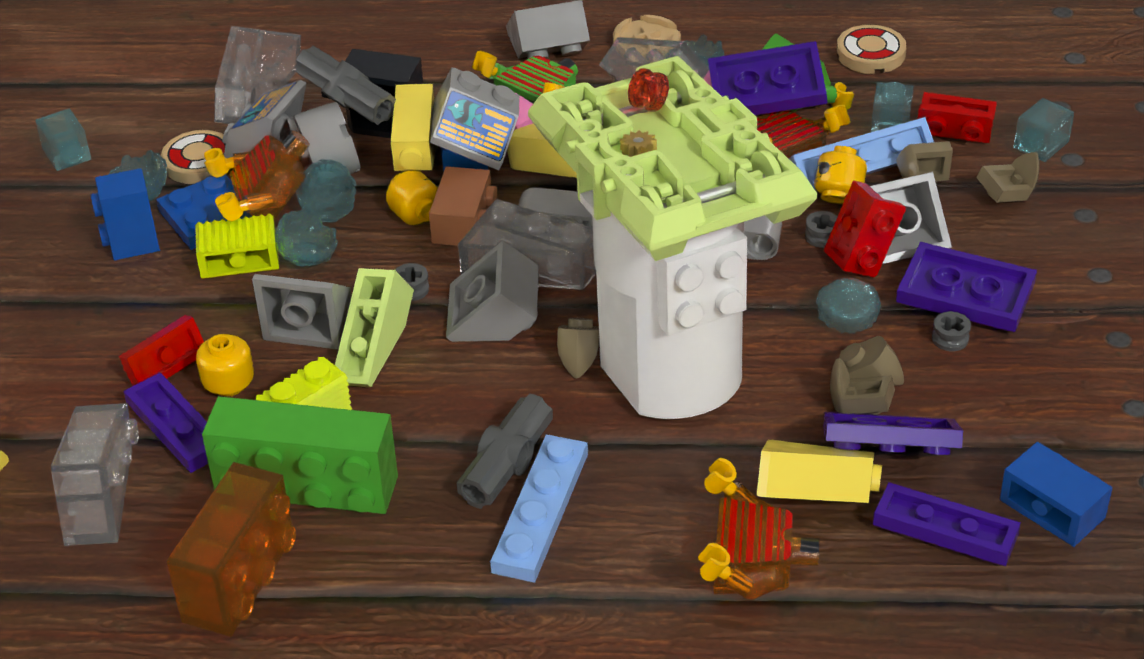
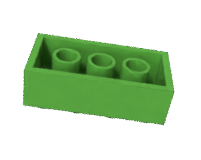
(322, 452)

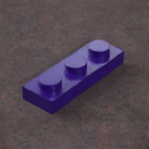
(170, 419)
(946, 524)

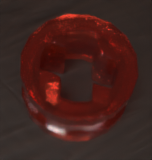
(648, 90)

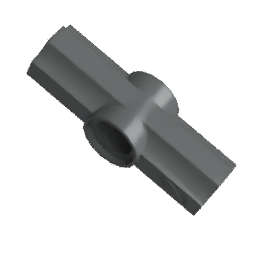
(345, 85)
(504, 451)

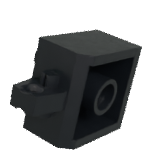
(386, 72)

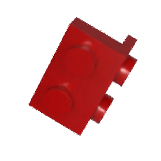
(958, 116)

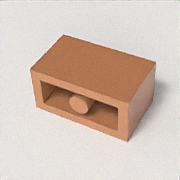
(459, 203)

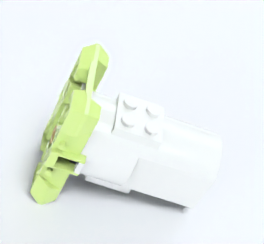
(670, 229)

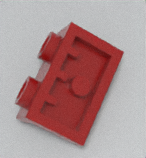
(863, 230)

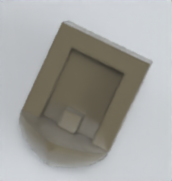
(926, 158)
(1011, 181)
(578, 345)
(872, 359)
(859, 395)

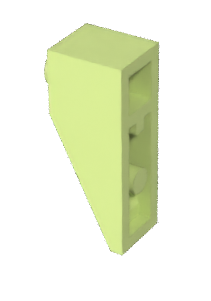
(373, 324)

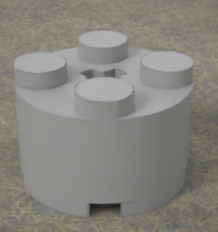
(327, 136)

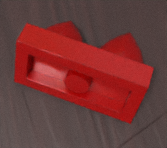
(164, 351)

